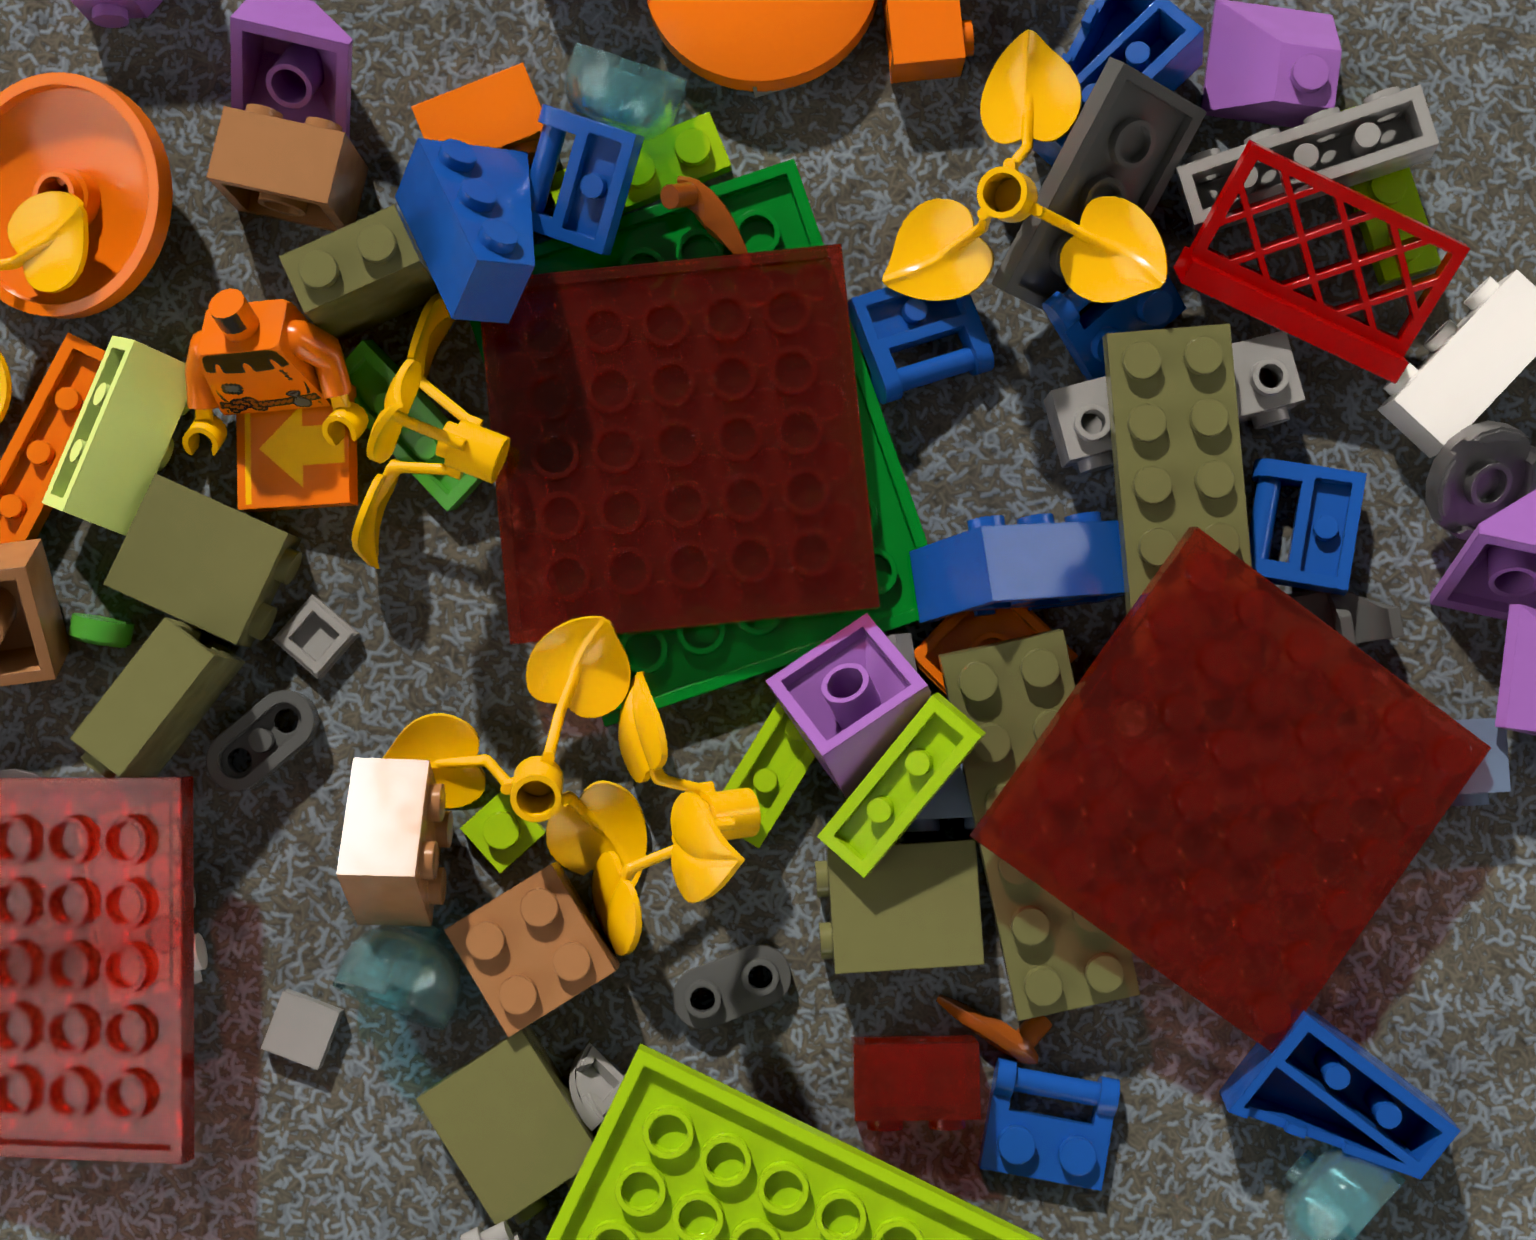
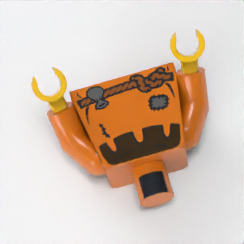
(265, 361)

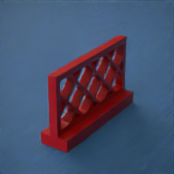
(1296, 311)

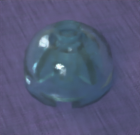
(623, 92)
(403, 973)
(1335, 1195)

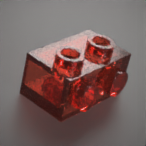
(915, 1081)

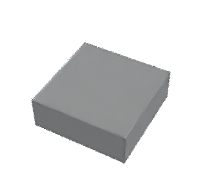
(316, 637)
(302, 1029)

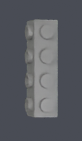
(1346, 146)
(1264, 389)

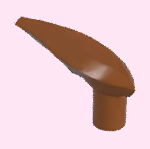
(707, 209)
(1015, 1043)

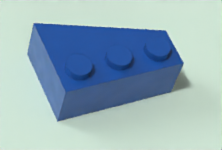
(1141, 33)
(471, 224)
(1019, 566)
(1341, 1095)

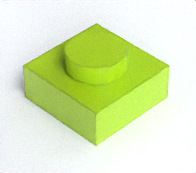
(501, 832)

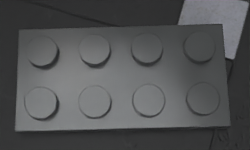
(1118, 147)

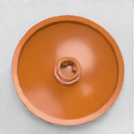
(761, 40)
(102, 147)

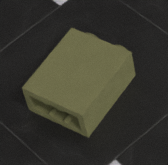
(360, 274)
(204, 562)
(156, 701)
(907, 913)
(510, 1126)

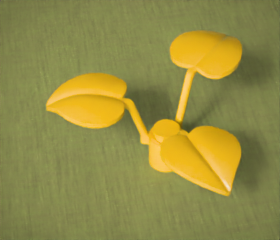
(51, 246)
(1112, 250)
(464, 446)
(578, 669)
(699, 826)

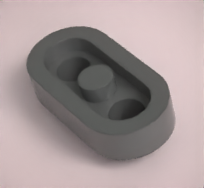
(263, 738)
(731, 986)

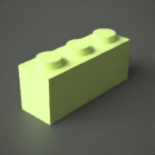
(120, 435)

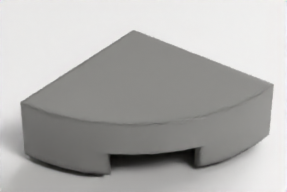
(593, 1085)

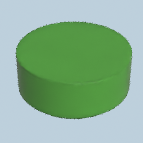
(101, 630)

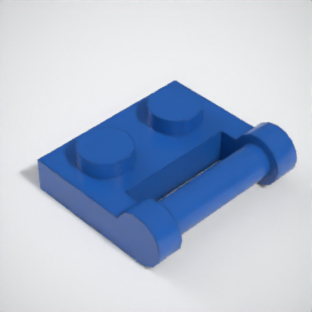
(593, 182)
(894, 322)
(1084, 333)
(1322, 526)
(1045, 1144)

